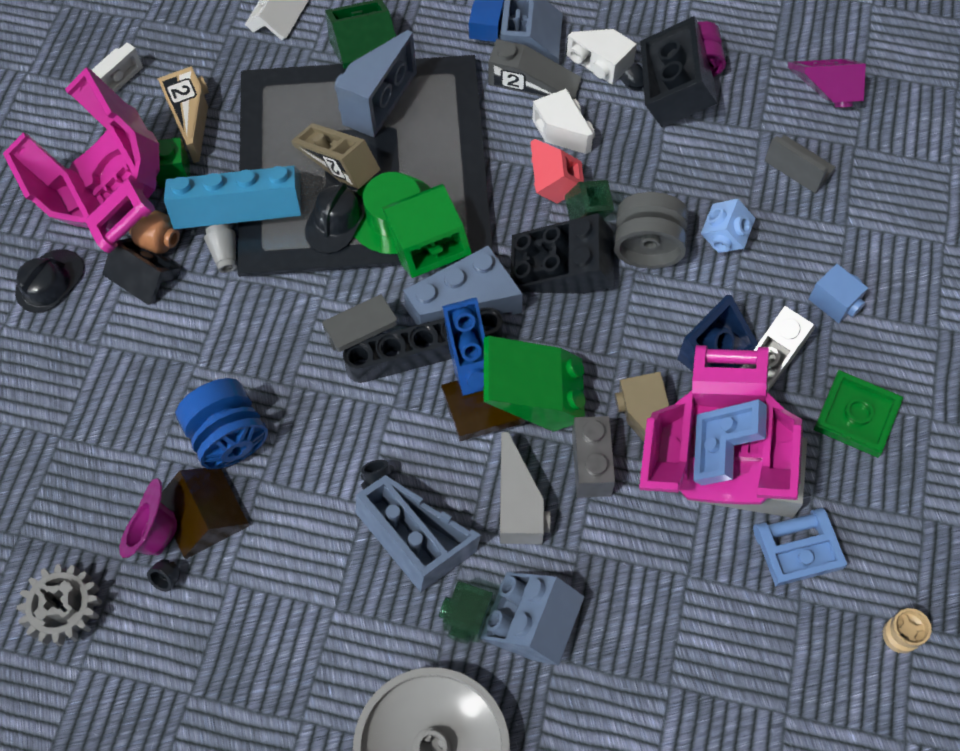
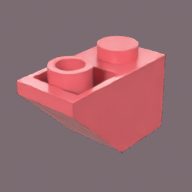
(554, 171)

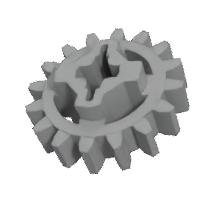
(42, 610)

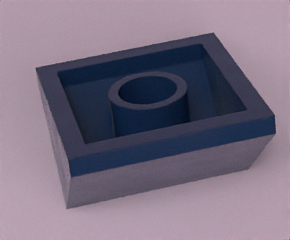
(719, 329)

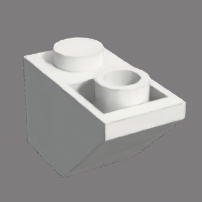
(602, 52)
(561, 122)

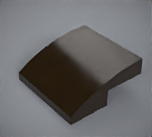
(472, 415)

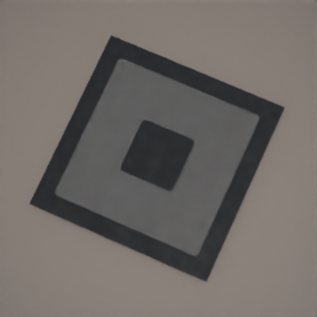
(428, 136)

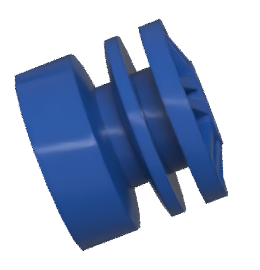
(221, 423)

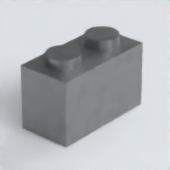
(593, 457)

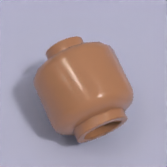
(154, 233)

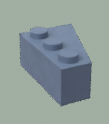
(471, 277)
(413, 533)

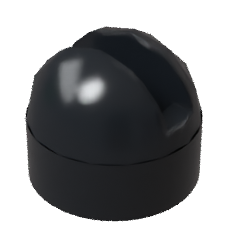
(633, 77)
(164, 575)

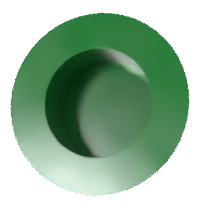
(380, 192)

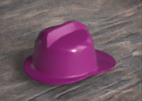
(150, 526)

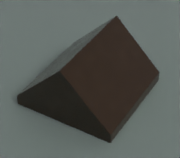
(203, 509)

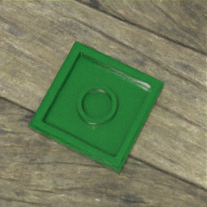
(858, 413)

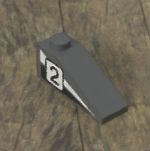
(527, 71)

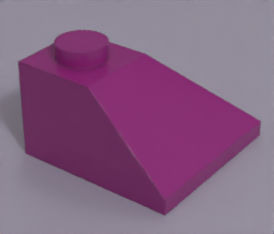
(833, 79)

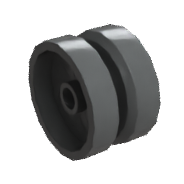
(651, 230)

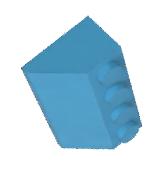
(233, 197)

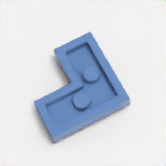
(719, 433)

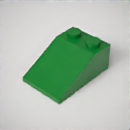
(534, 382)

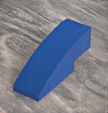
(486, 20)

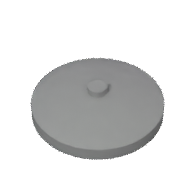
(431, 713)

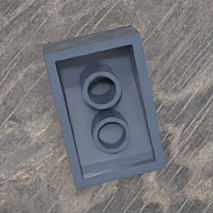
(375, 84)

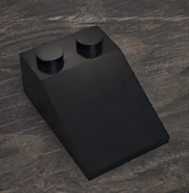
(676, 73)

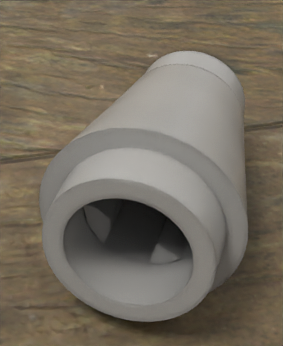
(222, 246)

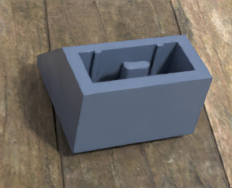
(534, 25)
(533, 616)

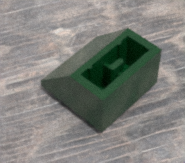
(358, 29)

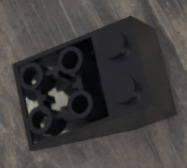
(564, 257)

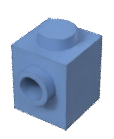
(839, 294)

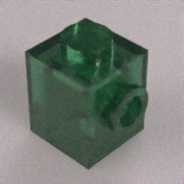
(589, 198)
(466, 612)

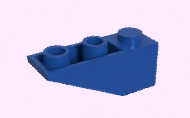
(466, 343)

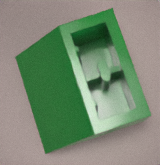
(426, 231)

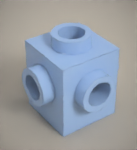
(728, 226)

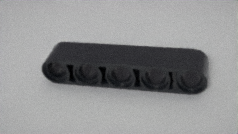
(406, 343)

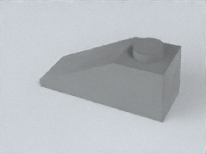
(520, 500)

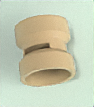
(913, 625)

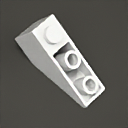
(784, 341)

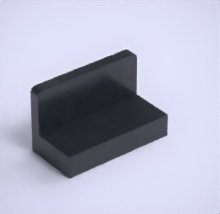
(139, 270)

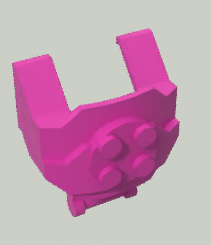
(105, 184)
(760, 467)

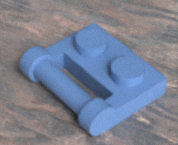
(801, 557)

